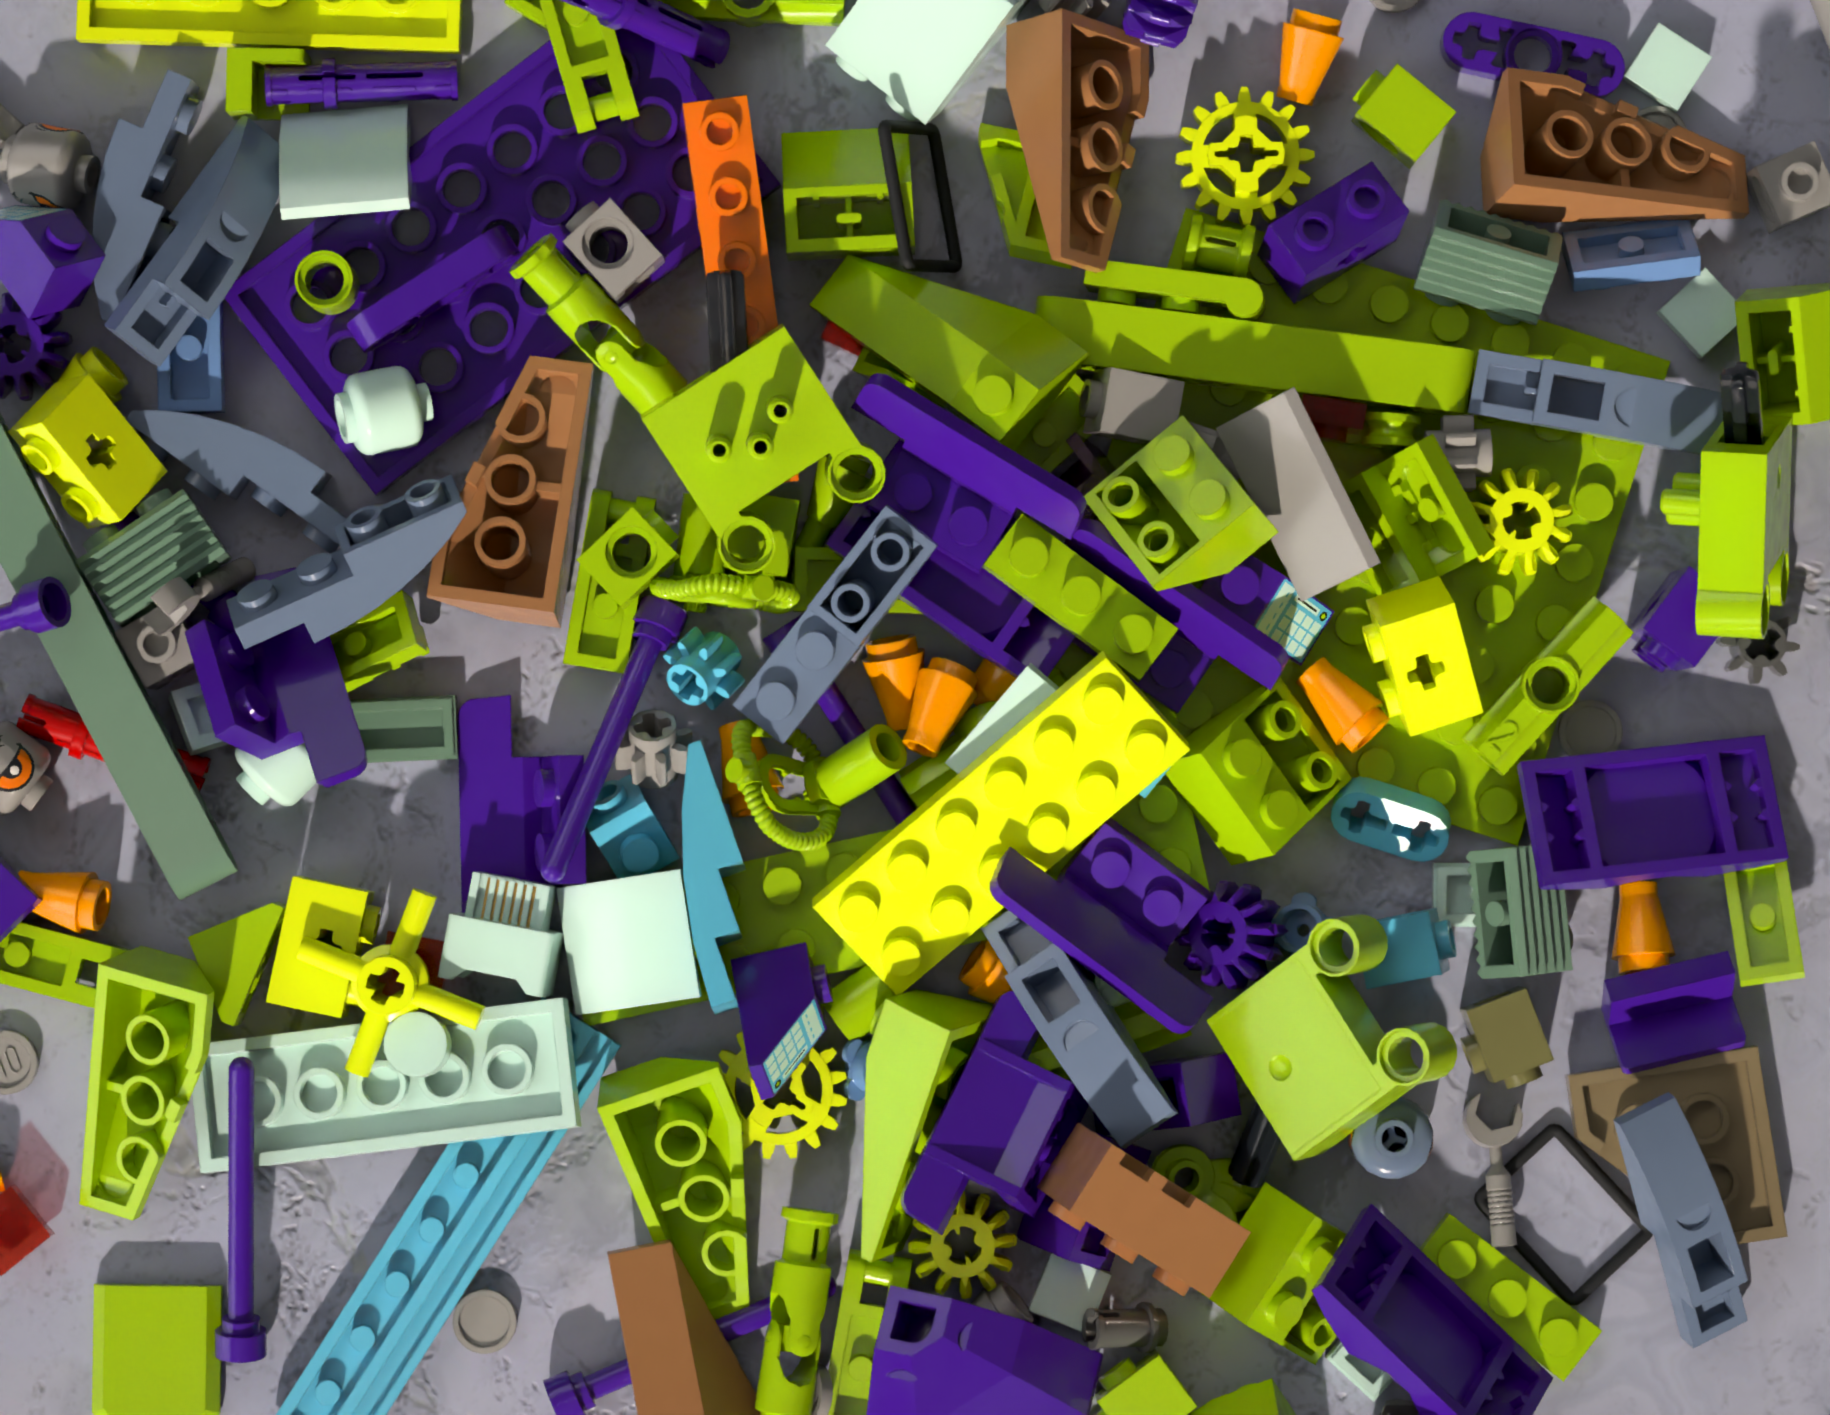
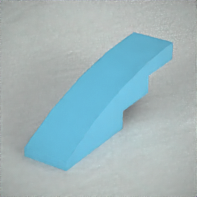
(709, 856)

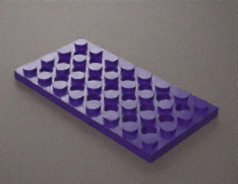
(467, 143)

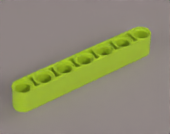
(1266, 356)

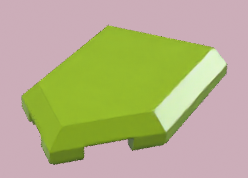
(156, 1349)

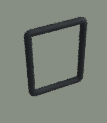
(954, 263)
(1605, 1182)

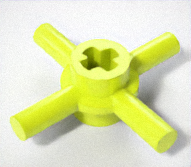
(368, 992)

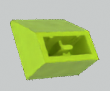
(840, 194)
(1788, 342)
(1179, 510)
(1257, 774)
(1276, 1271)

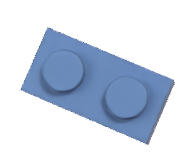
(1630, 254)
(194, 370)

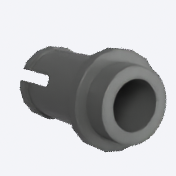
(1121, 1328)

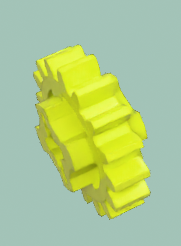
(1244, 130)
(763, 1113)

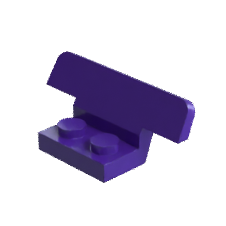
(958, 479)
(1202, 625)
(279, 696)
(509, 801)
(1114, 915)
(997, 1124)

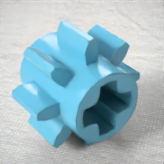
(704, 668)

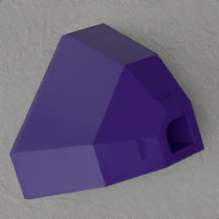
(974, 1361)

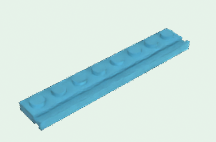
(432, 1259)

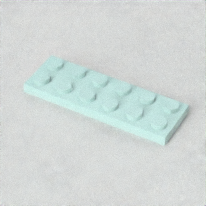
(497, 1083)

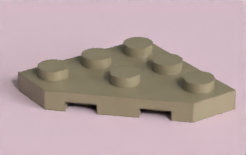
(1728, 1117)

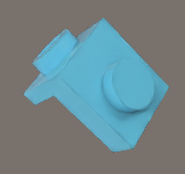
(629, 830)

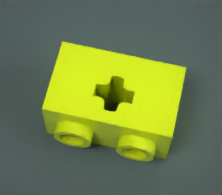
(87, 452)
(1423, 624)
(311, 911)

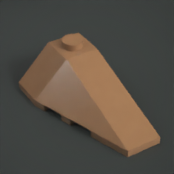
(1075, 107)
(1583, 159)
(522, 502)
(672, 1340)

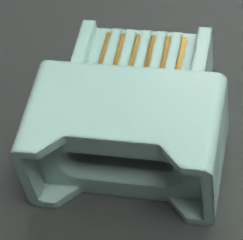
(505, 933)

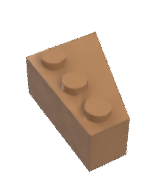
(1141, 1213)

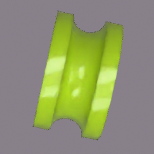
(1390, 430)

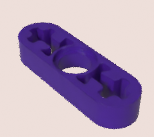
(1553, 39)
(433, 289)

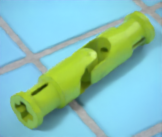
(576, 298)
(796, 1309)

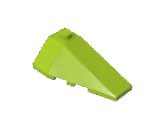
(963, 350)
(143, 1068)
(910, 1072)
(685, 1167)

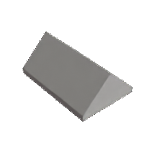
(1299, 493)

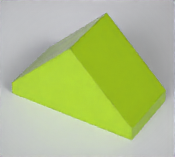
(236, 957)

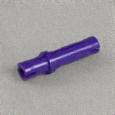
(662, 26)
(360, 82)

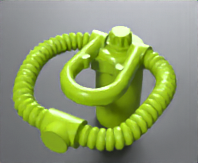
(701, 576)
(828, 780)

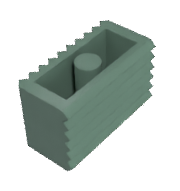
(1487, 263)
(161, 545)
(1517, 923)

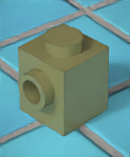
(1505, 1038)

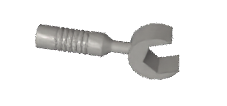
(179, 599)
(1497, 1178)

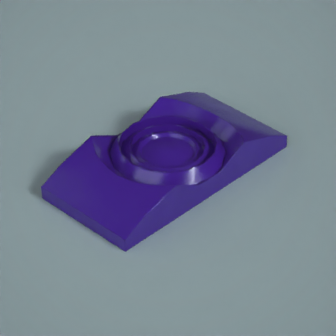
(969, 605)
(1652, 813)
(1422, 1328)

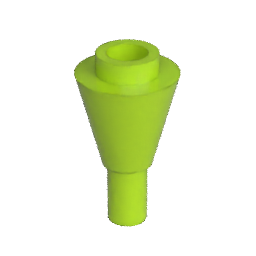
(825, 507)

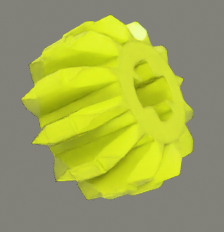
(1534, 536)
(970, 1266)

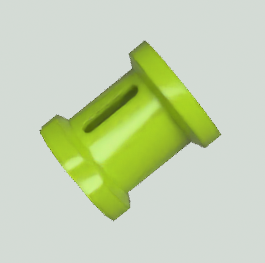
(1218, 247)

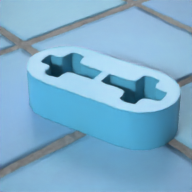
(1391, 819)

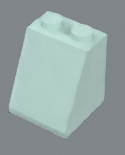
(920, 47)

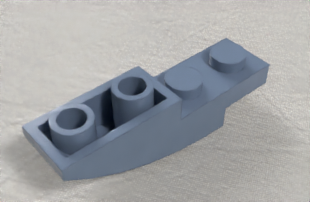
(134, 168)
(209, 246)
(1595, 402)
(229, 457)
(376, 559)
(835, 624)
(1081, 1030)
(1687, 1218)

